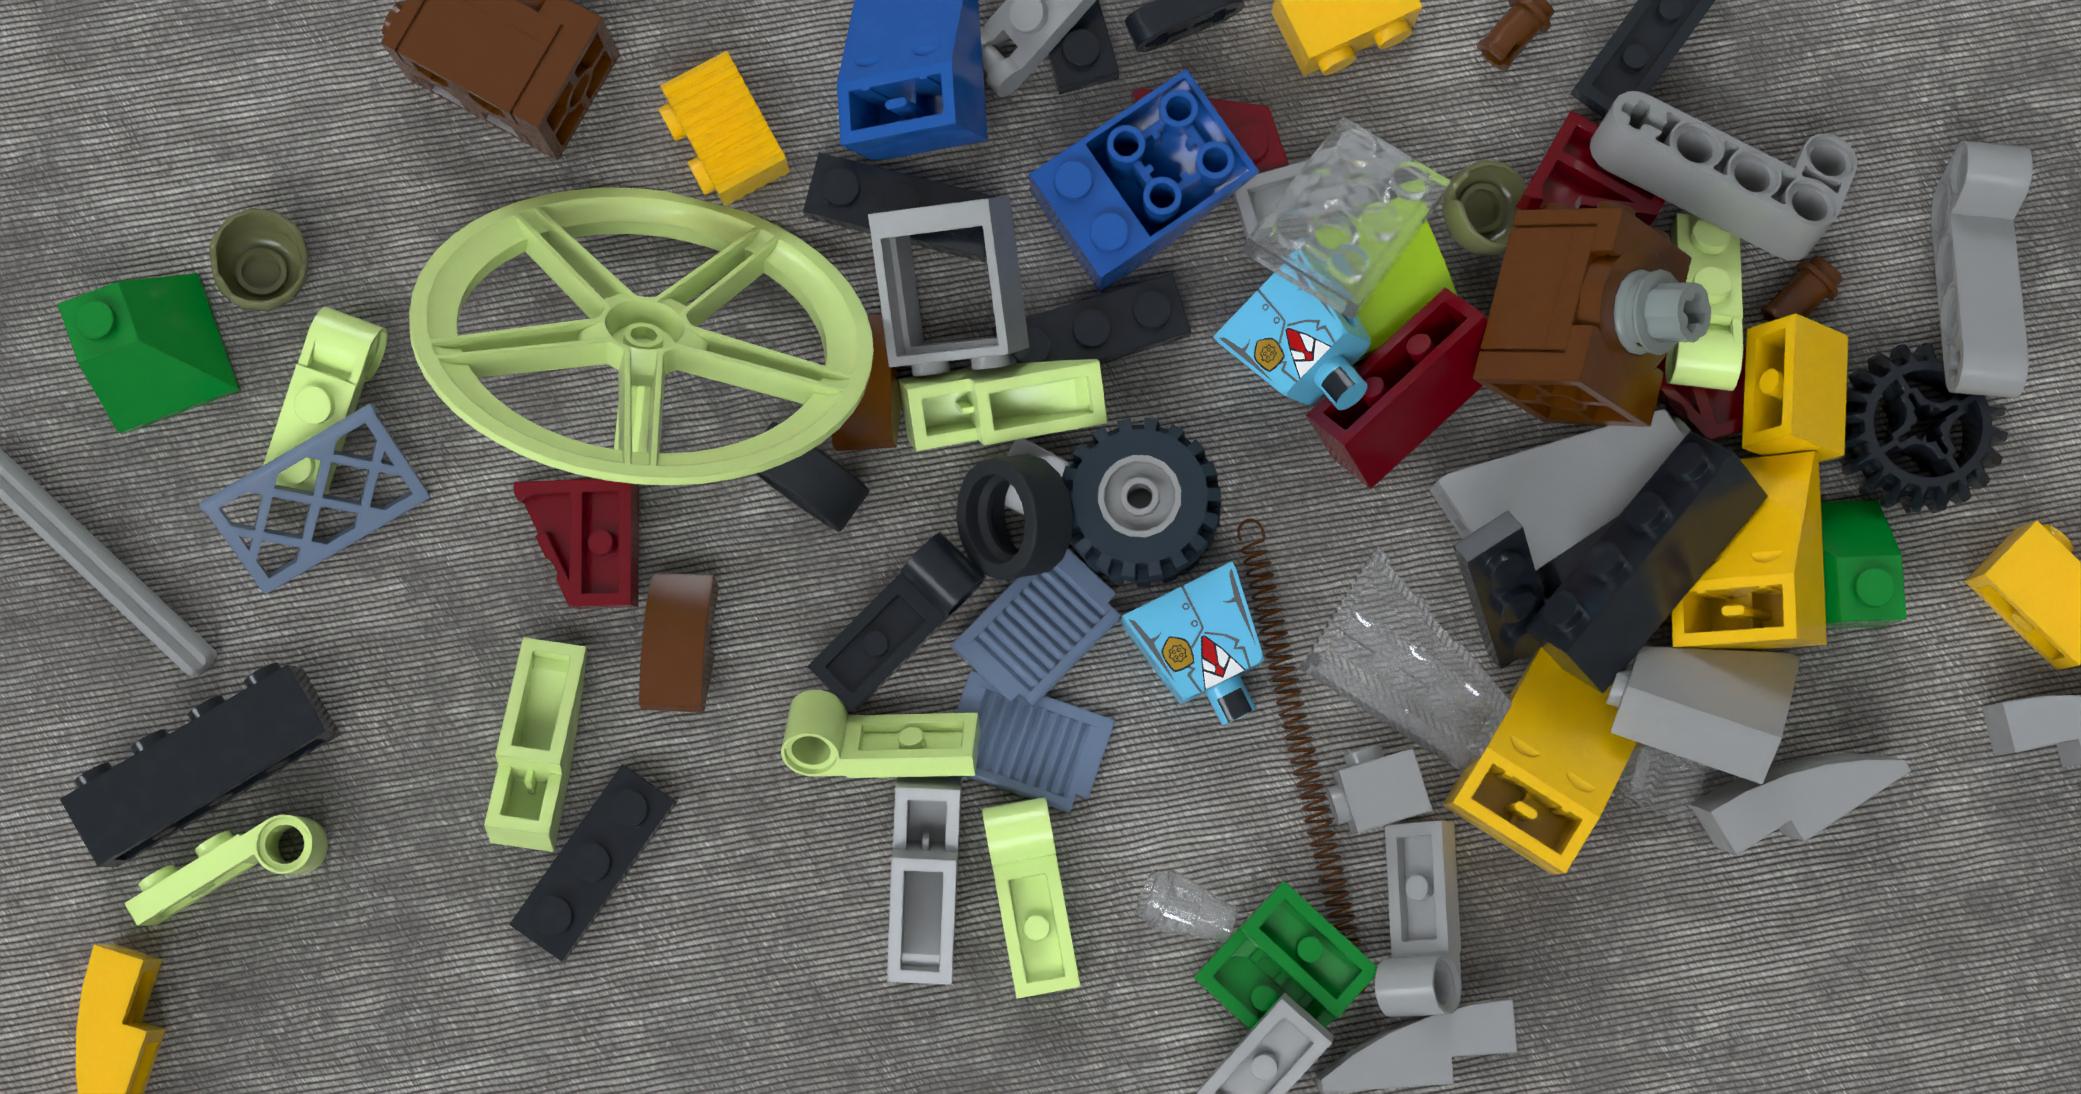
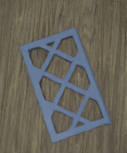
(311, 549)

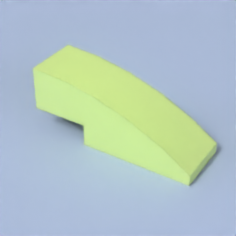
(1002, 402)
(536, 745)

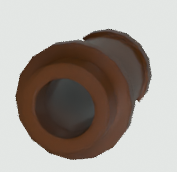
(1515, 31)
(1805, 291)

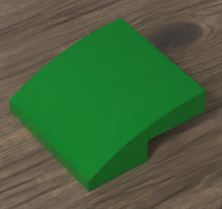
(1288, 951)

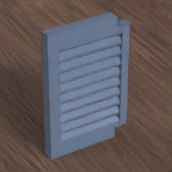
(1038, 630)
(1035, 749)

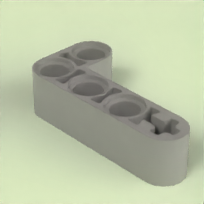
(1725, 179)
(1980, 268)

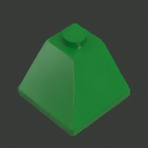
(149, 348)
(1860, 566)

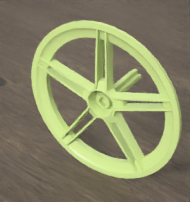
(640, 333)

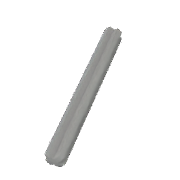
(103, 570)

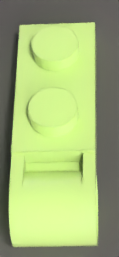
(1716, 265)
(325, 388)
(829, 742)
(222, 860)
(1031, 897)

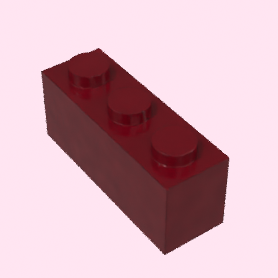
(1410, 392)

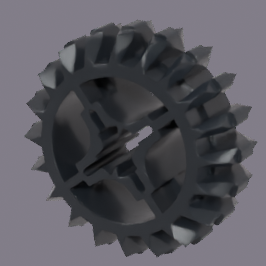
(1934, 447)

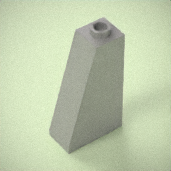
(1562, 486)

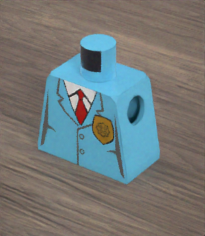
(1298, 344)
(1201, 641)

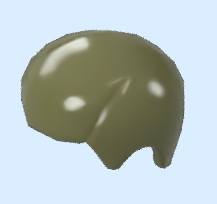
(1482, 206)
(259, 259)

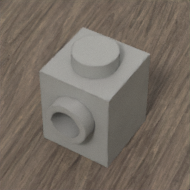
(1377, 789)

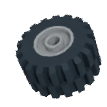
(1142, 502)

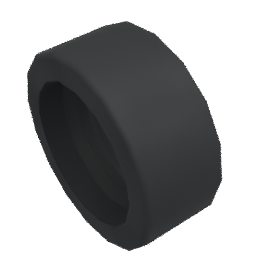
(818, 486)
(1045, 510)

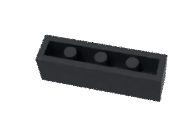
(1647, 561)
(199, 765)

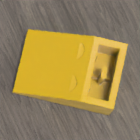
(1770, 575)
(1545, 768)

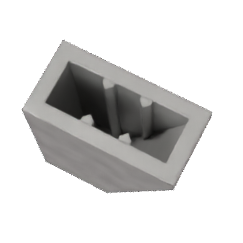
(1707, 705)

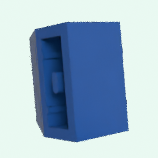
(911, 78)
(1141, 179)

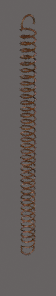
(1306, 739)

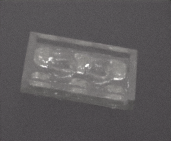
(1346, 217)

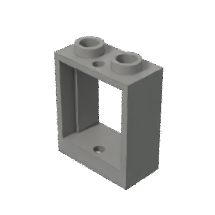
(899, 293)

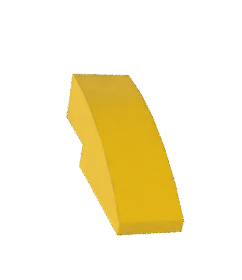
(111, 1040)

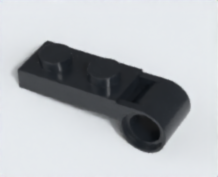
(897, 621)

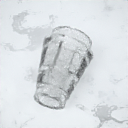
(1184, 908)

